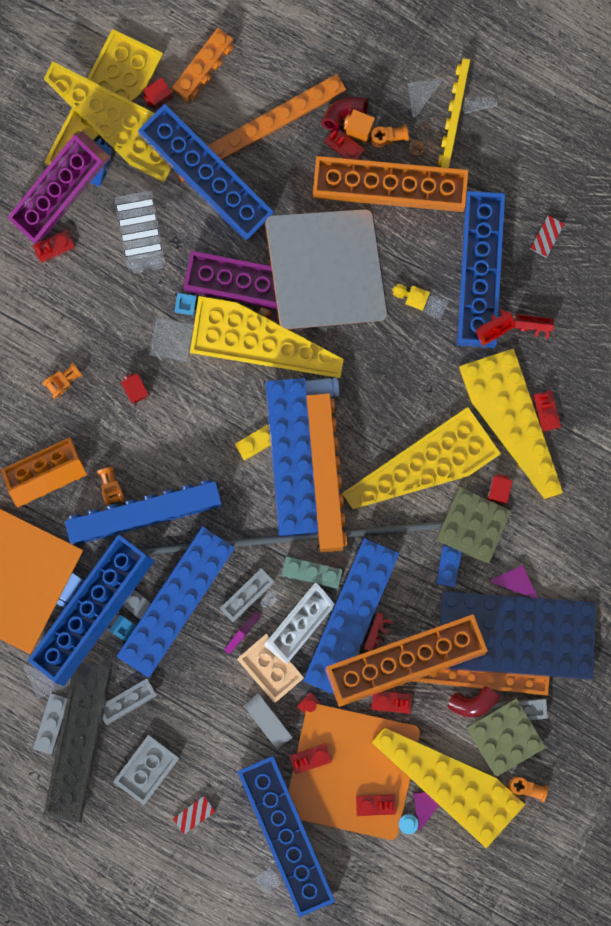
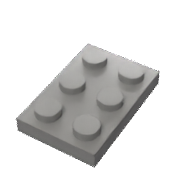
(146, 770)

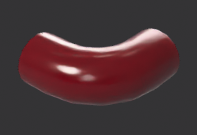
(340, 110)
(473, 706)

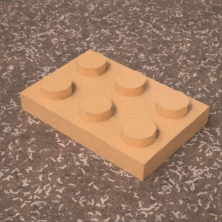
(269, 671)

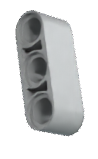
(267, 721)

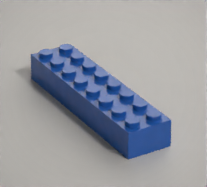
(205, 172)
(480, 265)
(291, 456)
(143, 513)
(175, 601)
(91, 610)
(352, 611)
(286, 836)

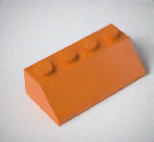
(43, 472)

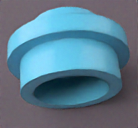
(408, 824)

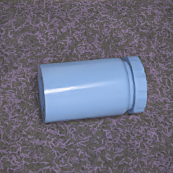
(322, 386)
(70, 589)

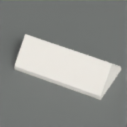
(300, 624)

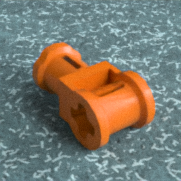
(388, 135)
(62, 380)
(110, 488)
(528, 788)

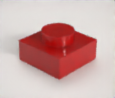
(308, 704)

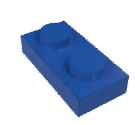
(448, 566)

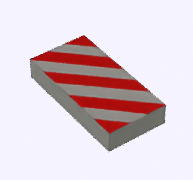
(547, 236)
(194, 815)

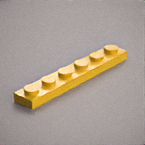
(454, 107)

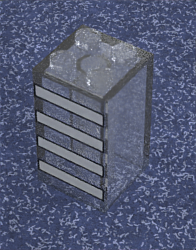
(140, 231)

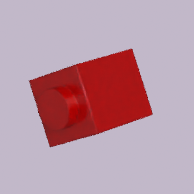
(157, 94)
(134, 388)
(499, 489)

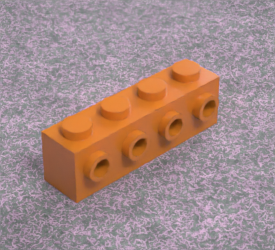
(203, 65)

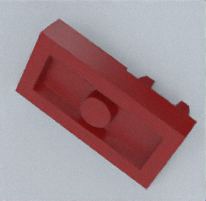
(344, 145)
(53, 246)
(528, 322)
(495, 328)
(546, 411)
(373, 640)
(392, 702)
(310, 759)
(375, 805)

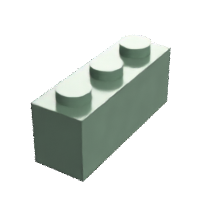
(311, 572)

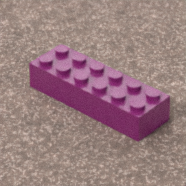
(58, 187)
(230, 280)

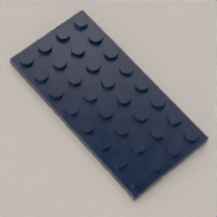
(527, 634)

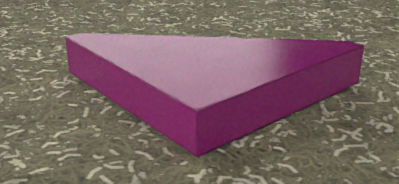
(517, 581)
(242, 632)
(424, 807)

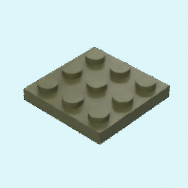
(473, 525)
(505, 737)

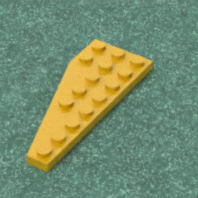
(121, 67)
(111, 117)
(240, 334)
(503, 401)
(440, 457)
(466, 794)

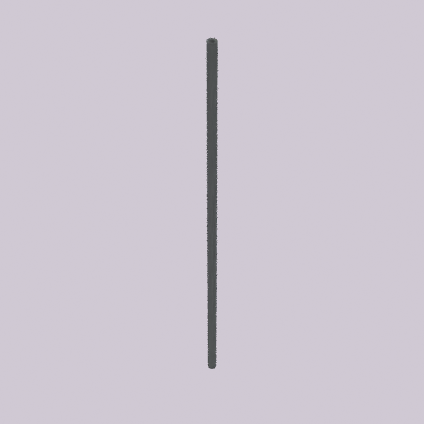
(303, 537)

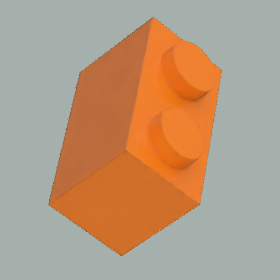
(359, 126)

